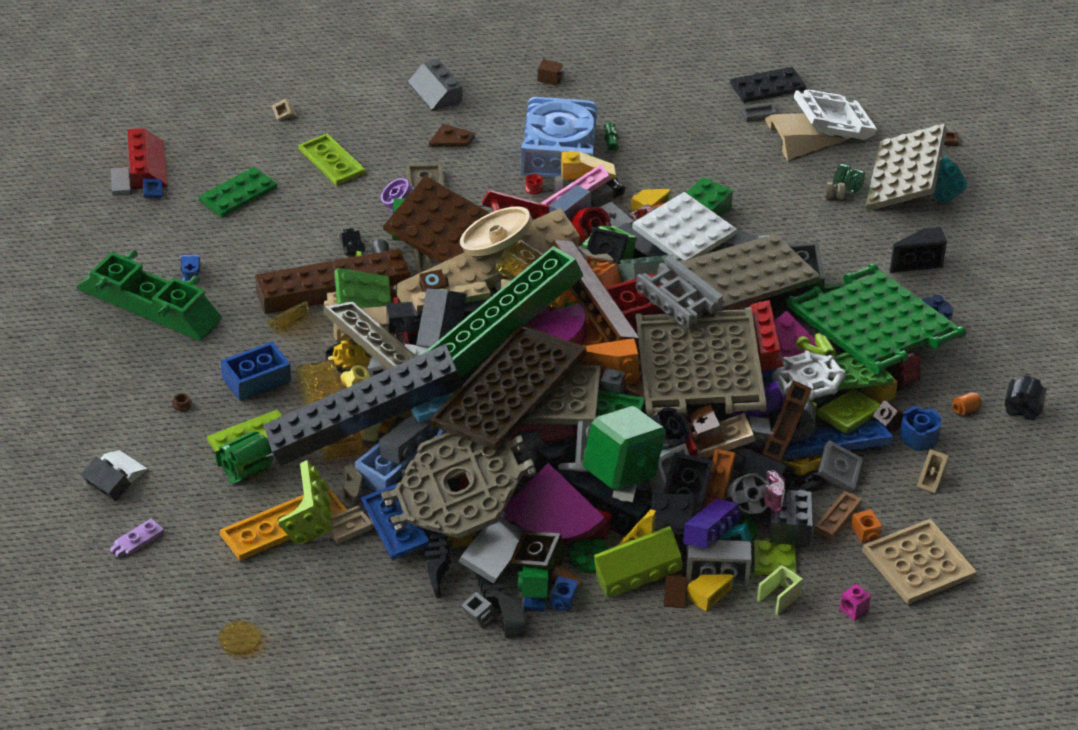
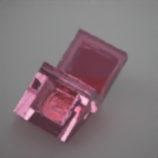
(775, 491)

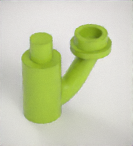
(823, 346)

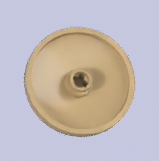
(496, 231)

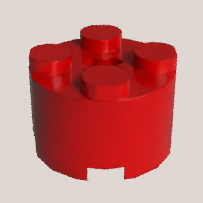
(586, 219)

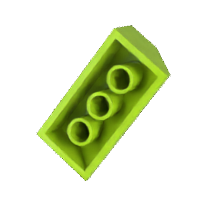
(638, 562)

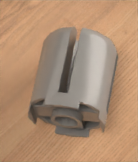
(740, 488)

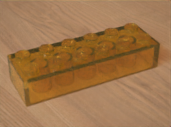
(317, 382)

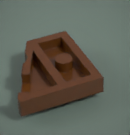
(452, 136)

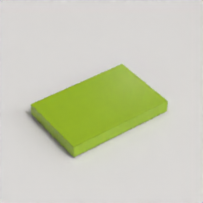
(848, 410)

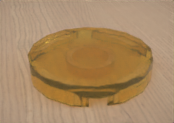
(239, 638)

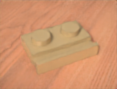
(349, 524)

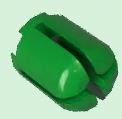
(244, 456)

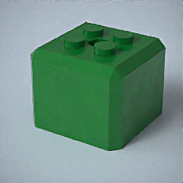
(623, 448)

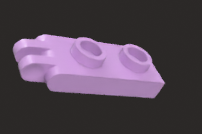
(137, 538)

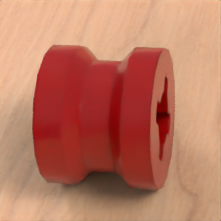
(534, 184)

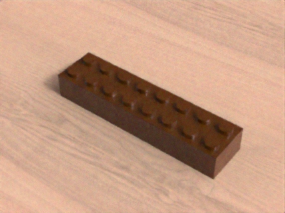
(311, 283)

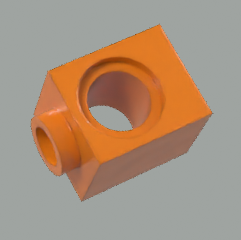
(866, 526)

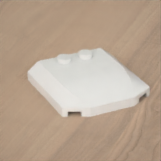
(835, 115)

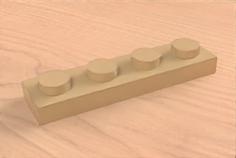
(475, 292)

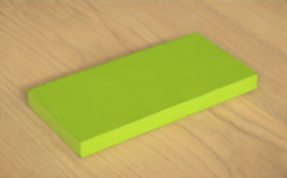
(331, 159)

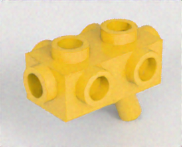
(349, 355)

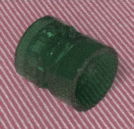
(852, 178)

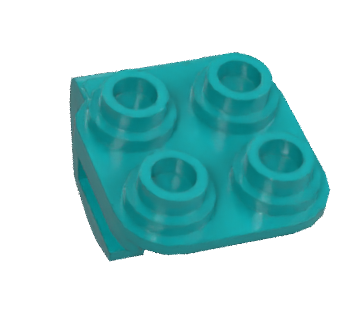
(949, 181)

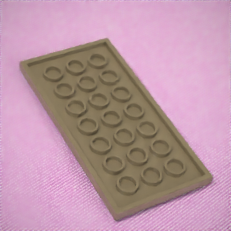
(751, 272)

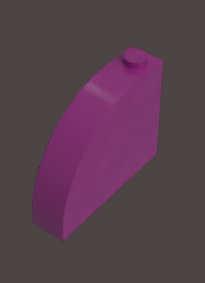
(565, 323)
(554, 507)

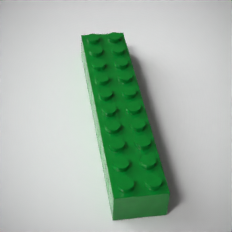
(509, 308)

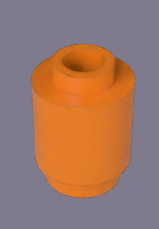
(966, 403)

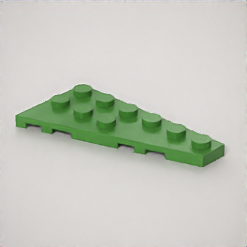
(856, 374)

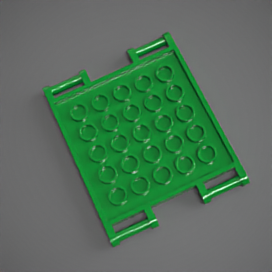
(874, 319)

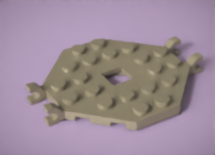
(433, 506)

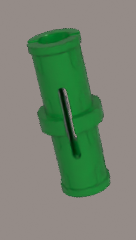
(611, 136)

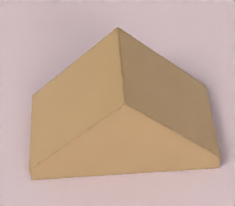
(933, 471)

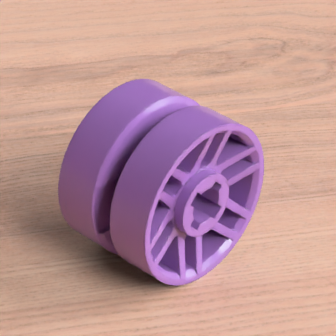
(396, 189)

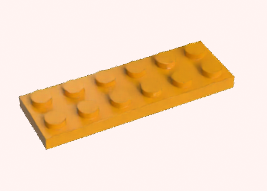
(263, 529)

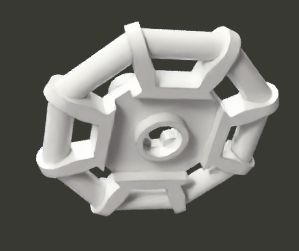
(802, 365)

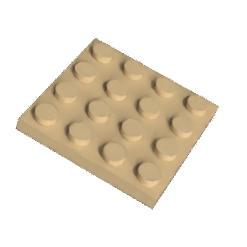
(919, 561)

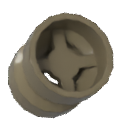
(831, 191)

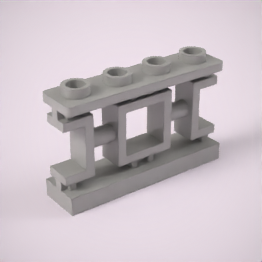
(688, 283)

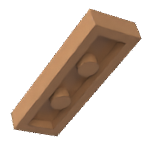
(837, 515)

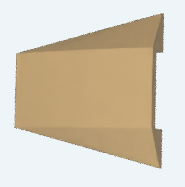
(799, 135)

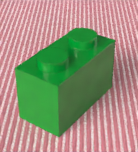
(533, 582)

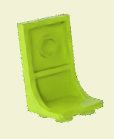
(314, 513)

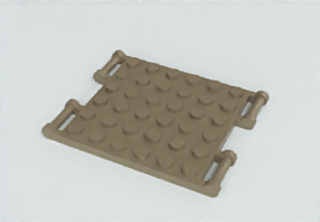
(700, 365)

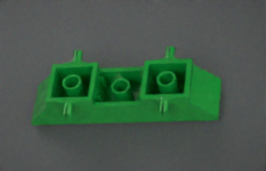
(166, 302)

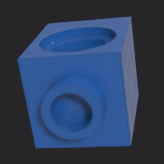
(563, 594)

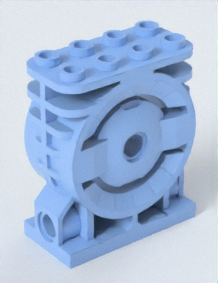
(555, 128)

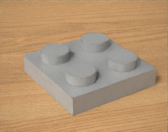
(840, 466)

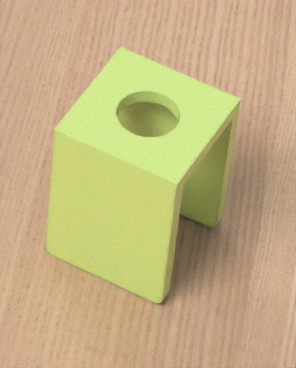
(776, 579)

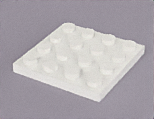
(684, 228)

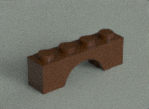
(787, 421)

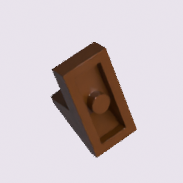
(675, 590)

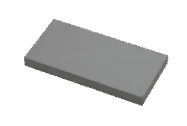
(492, 549)

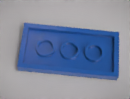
(396, 543)

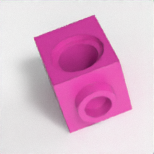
(855, 602)

